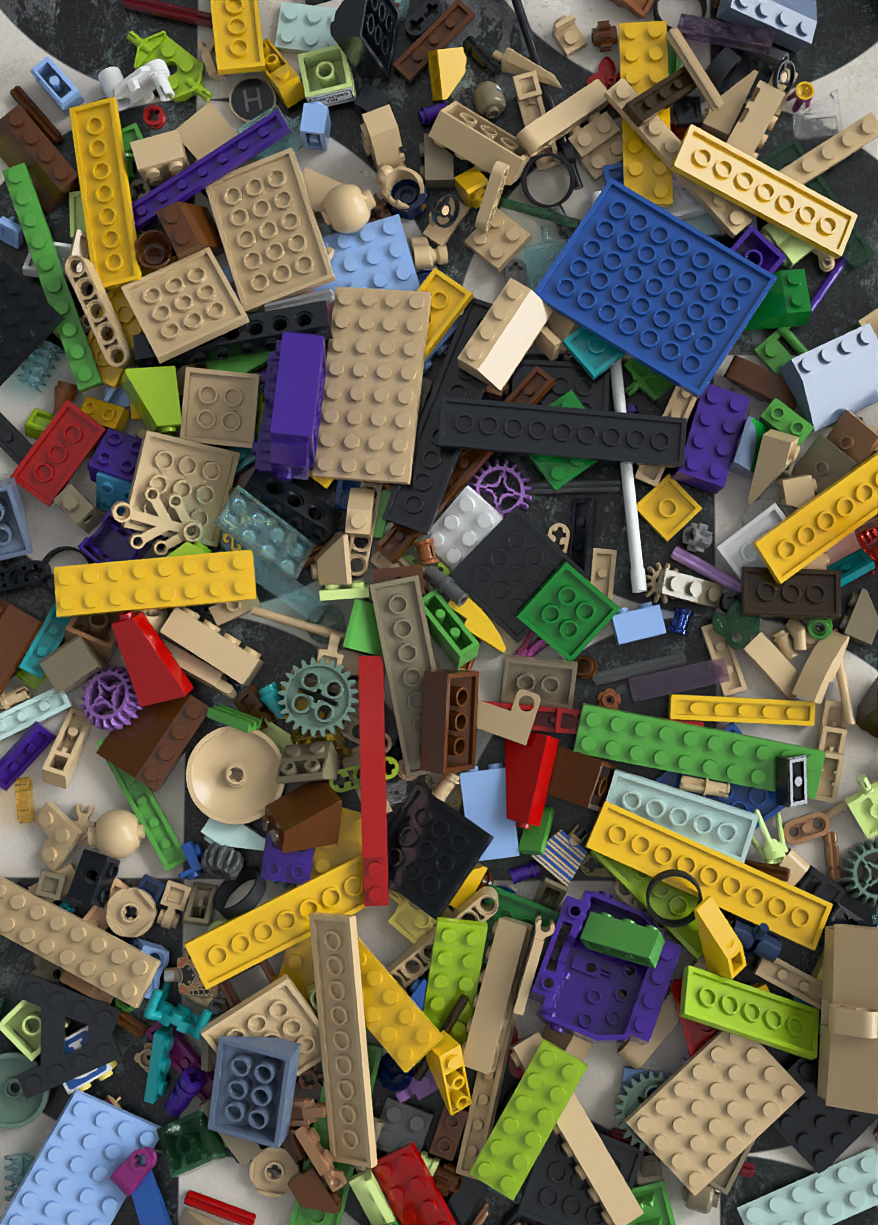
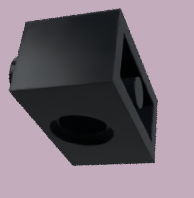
(90, 866)

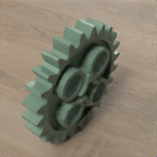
(309, 718)
(630, 1102)

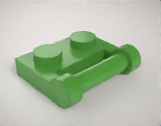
(773, 354)

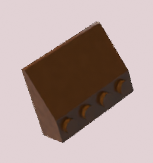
(155, 739)

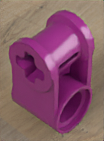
(132, 1172)

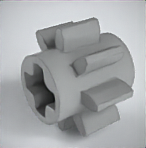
(697, 537)

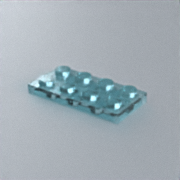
(264, 534)

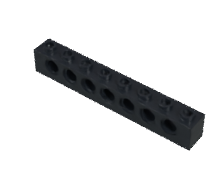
(246, 340)

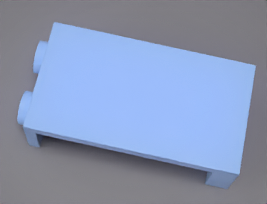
(486, 806)

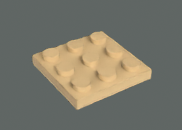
(219, 407)

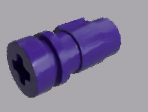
(186, 1088)

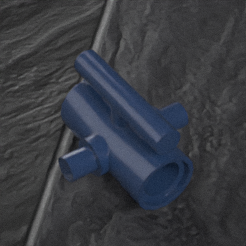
(757, 939)

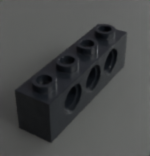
(294, 505)

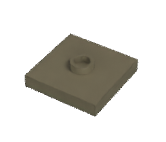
(824, 463)

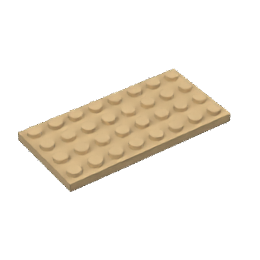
(373, 385)

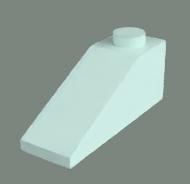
(233, 835)

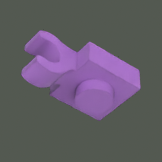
(420, 1088)

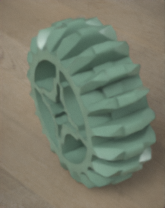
(866, 879)

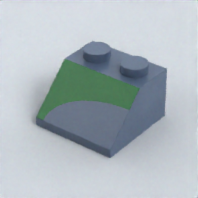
(748, 447)

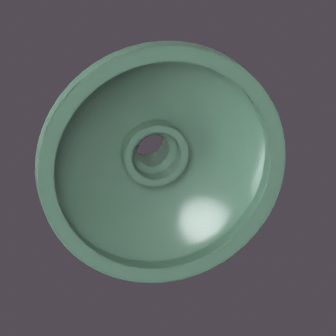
(14, 1108)

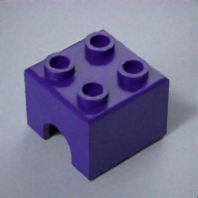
(112, 544)

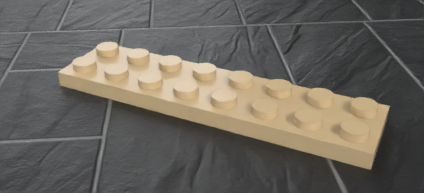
(75, 944)

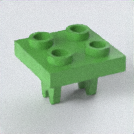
(654, 1203)

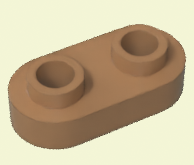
(805, 829)

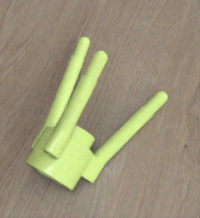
(773, 851)

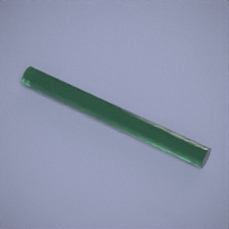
(538, 212)

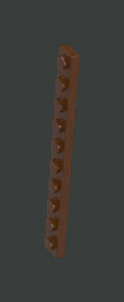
(529, 391)

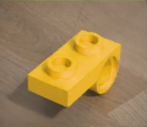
(106, 413)

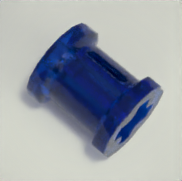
(680, 621)

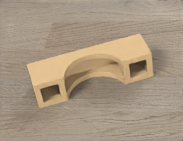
(796, 492)

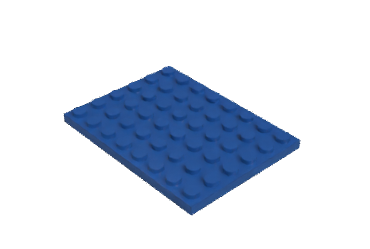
(654, 287)

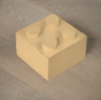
(160, 157)

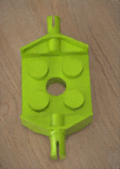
(189, 73)

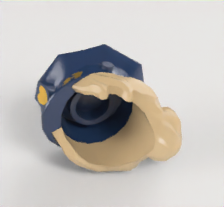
(403, 191)

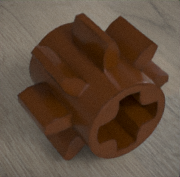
(604, 36)
(382, 209)
(312, 1083)
(447, 1179)

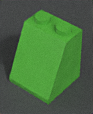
(362, 630)

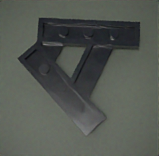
(57, 1004)

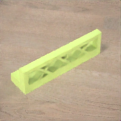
(372, 1198)

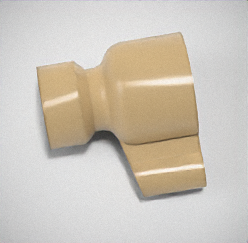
(425, 256)

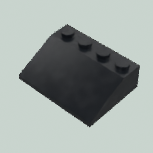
(367, 34)

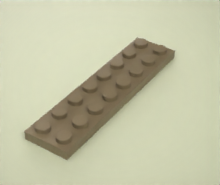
(406, 656)

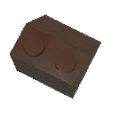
(190, 229)
(580, 778)
(304, 818)

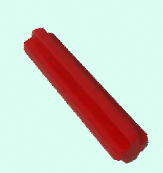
(219, 1208)

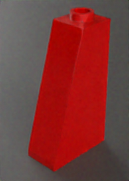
(148, 661)
(528, 778)

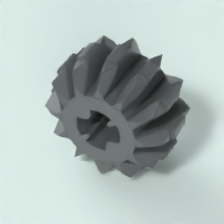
(222, 862)

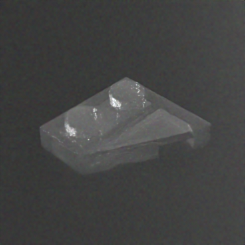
(819, 120)

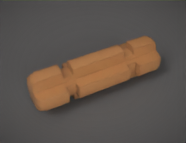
(832, 855)

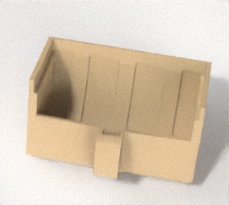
(849, 1019)

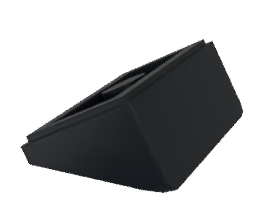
(791, 780)

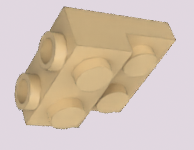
(597, 144)

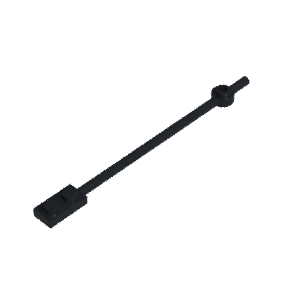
(566, 149)

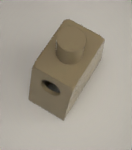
(78, 507)

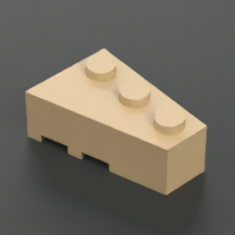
(756, 118)
(382, 137)

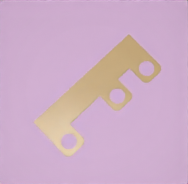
(508, 724)

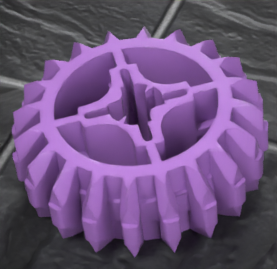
(510, 493)
(103, 697)

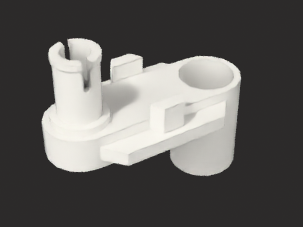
(138, 84)

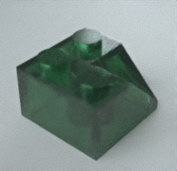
(190, 1144)

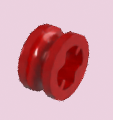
(147, 117)

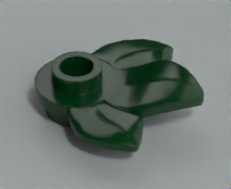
(733, 622)

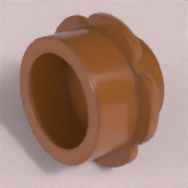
(609, 693)

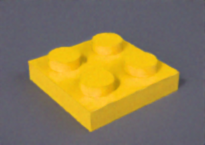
(667, 508)

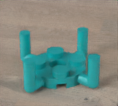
(179, 1016)

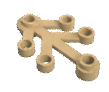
(161, 522)

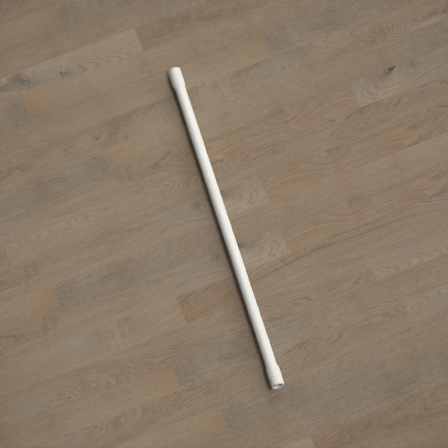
(637, 571)

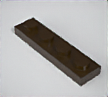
(659, 97)

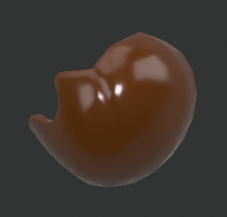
(153, 250)

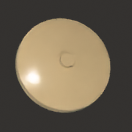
(234, 775)

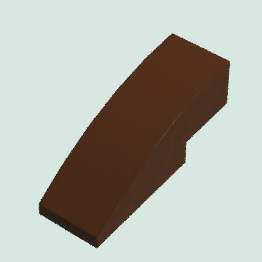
(759, 382)

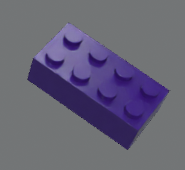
(712, 438)

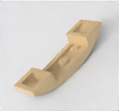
(531, 108)

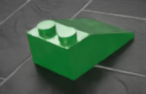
(785, 303)

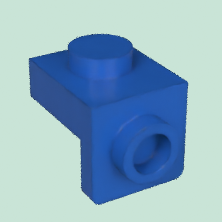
(193, 855)

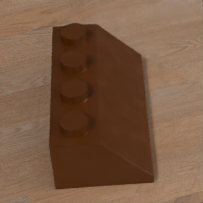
(50, 172)
(16, 635)
(449, 720)

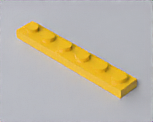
(741, 709)

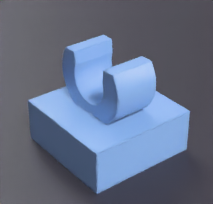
(11, 232)

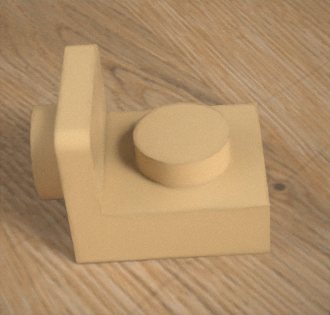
(568, 35)

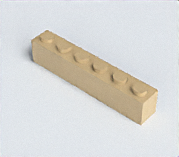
(496, 994)

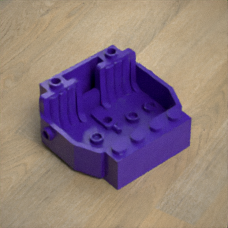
(291, 406)
(589, 1002)

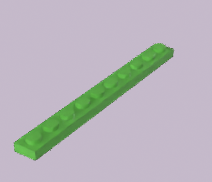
(52, 277)

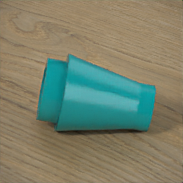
(270, 697)

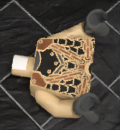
(192, 985)

